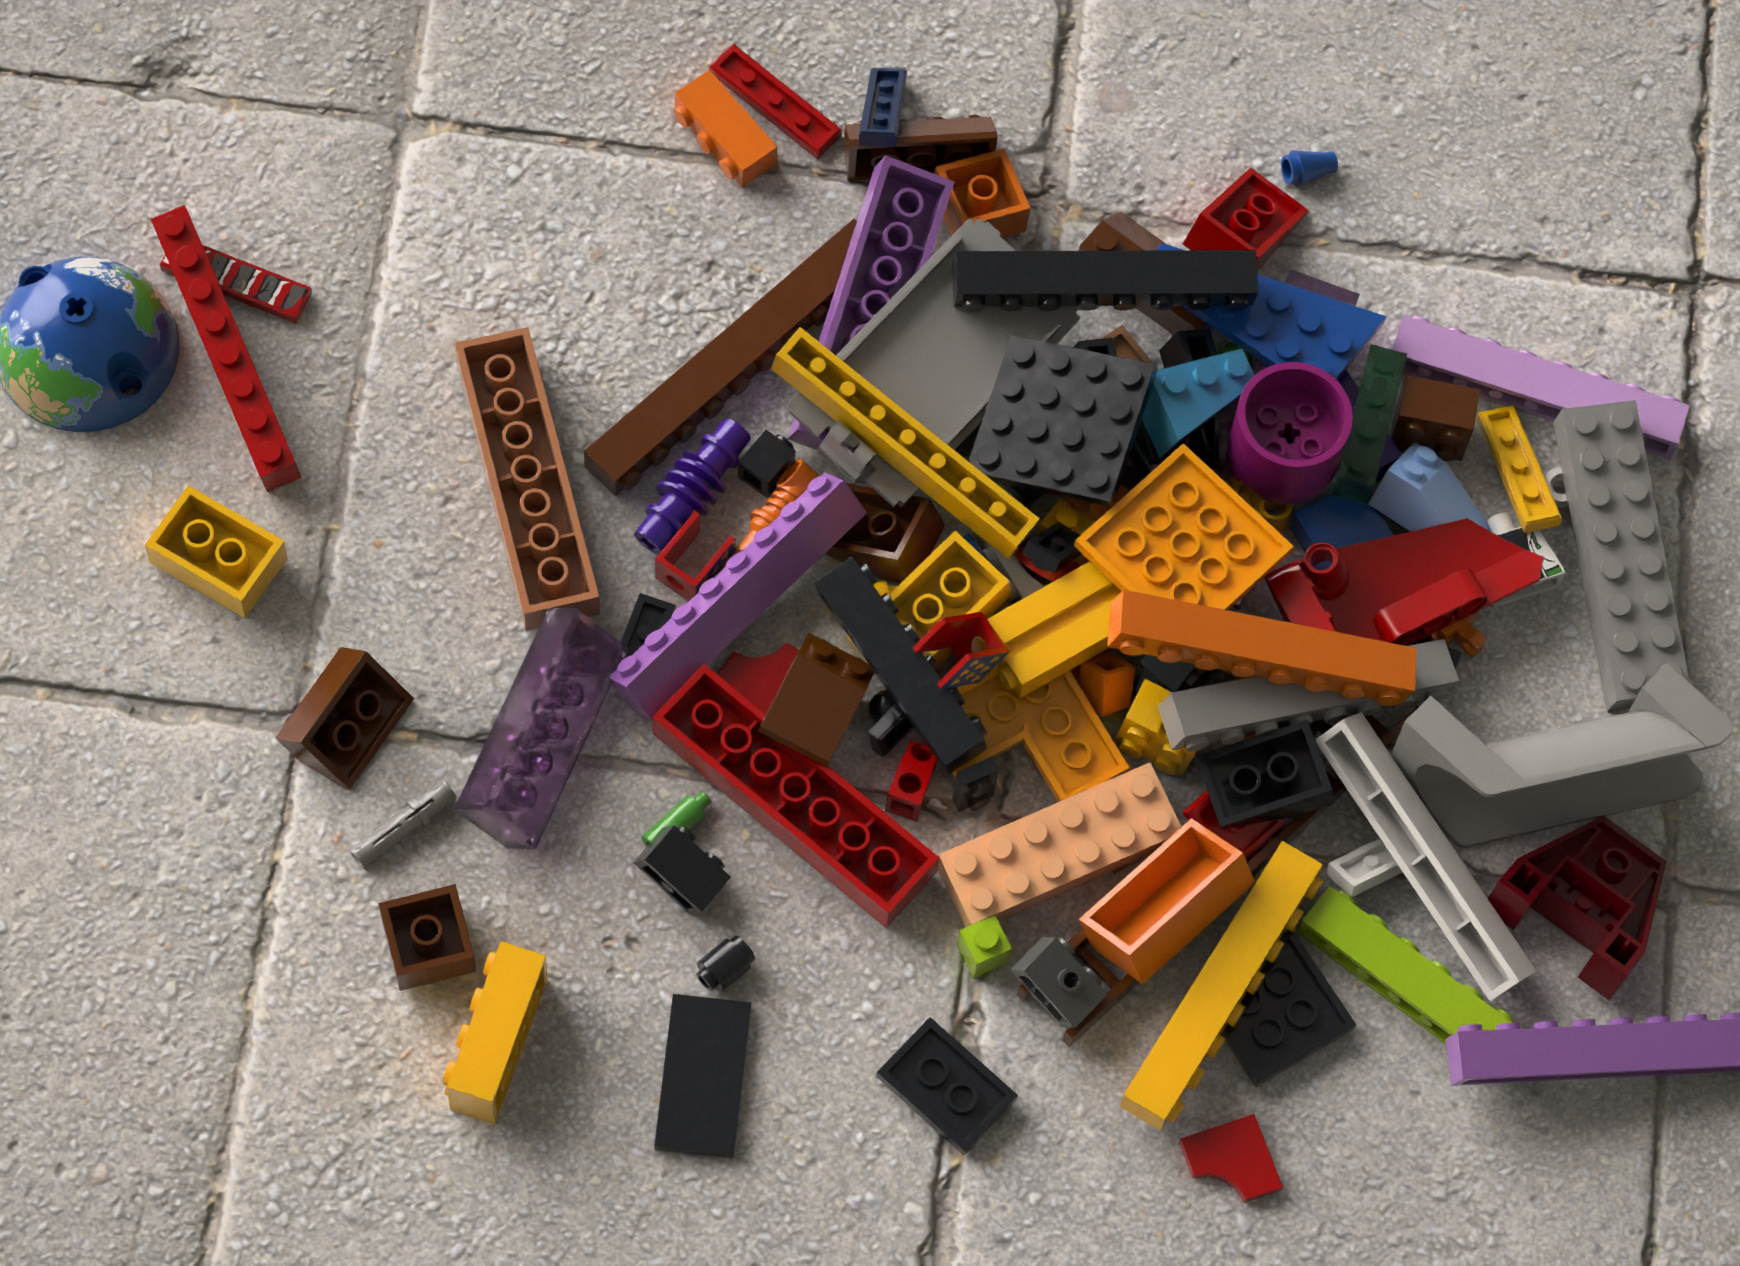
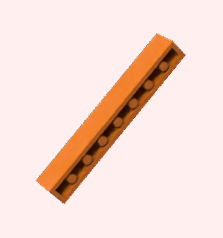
(1262, 648)

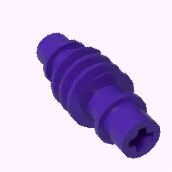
(691, 484)

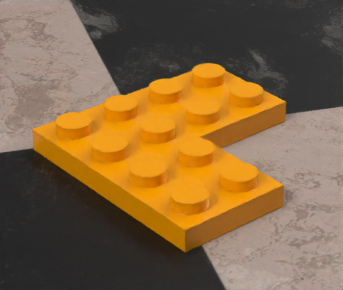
(1053, 726)

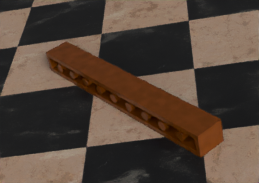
(718, 370)

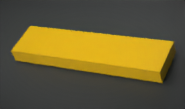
(1519, 469)

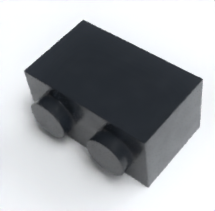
(682, 868)

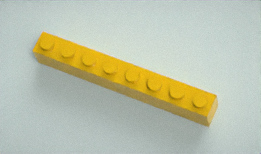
(904, 443)
(1221, 986)

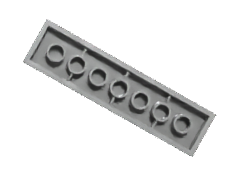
(1619, 547)

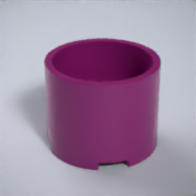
(1295, 405)

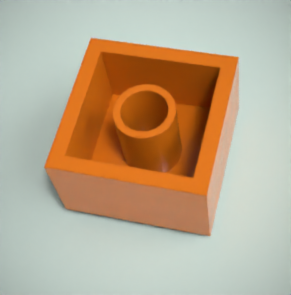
(985, 190)

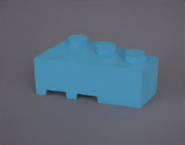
(1192, 396)

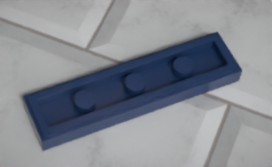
(883, 107)

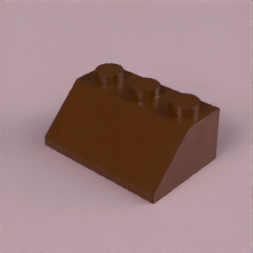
(345, 717)

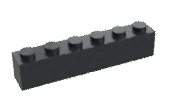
(906, 675)

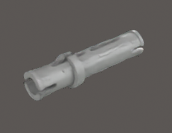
(439, 795)

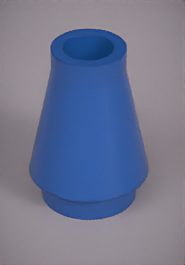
(1306, 166)

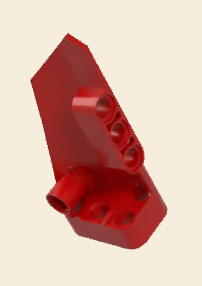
(1403, 583)

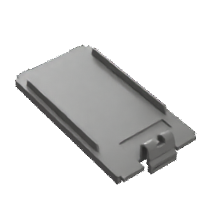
(930, 361)

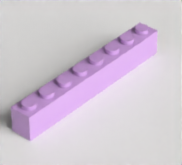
(1529, 381)

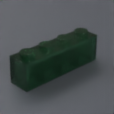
(1370, 424)

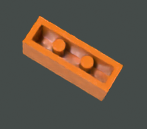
(725, 129)

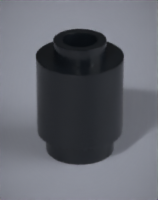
(725, 964)

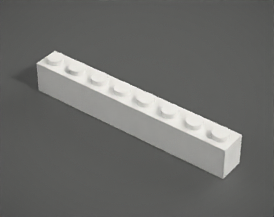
(1425, 856)

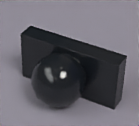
(890, 723)

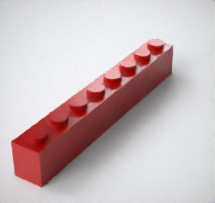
(226, 348)

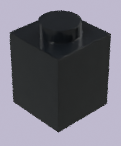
(766, 462)

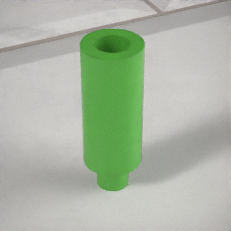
(685, 814)

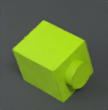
(984, 946)

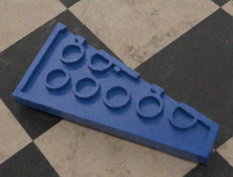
(1295, 326)

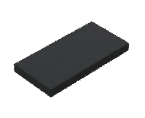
(702, 1076)

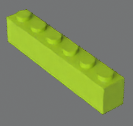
(1395, 967)

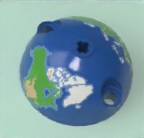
(66, 364)

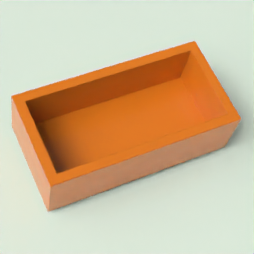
(1167, 901)

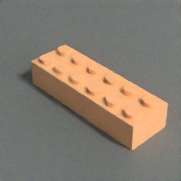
(1059, 847)

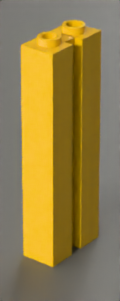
(1054, 629)

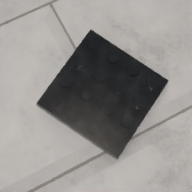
(1062, 420)

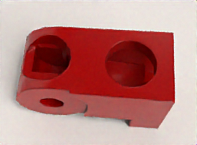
(911, 781)

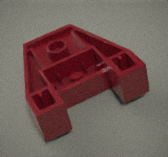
(1595, 889)

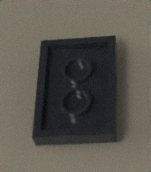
(947, 1086)

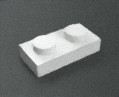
(1363, 868)

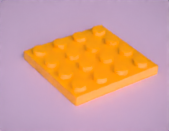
(1184, 537)

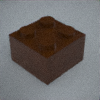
(1435, 417)
(427, 937)

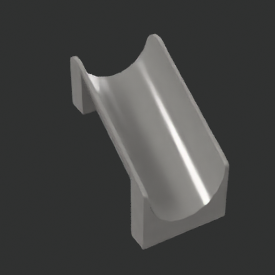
(1562, 773)

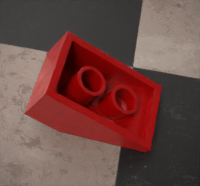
(1247, 217)

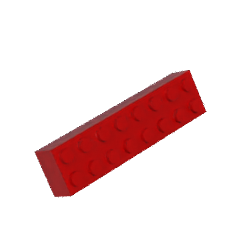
(795, 797)

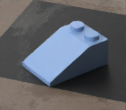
(1423, 492)

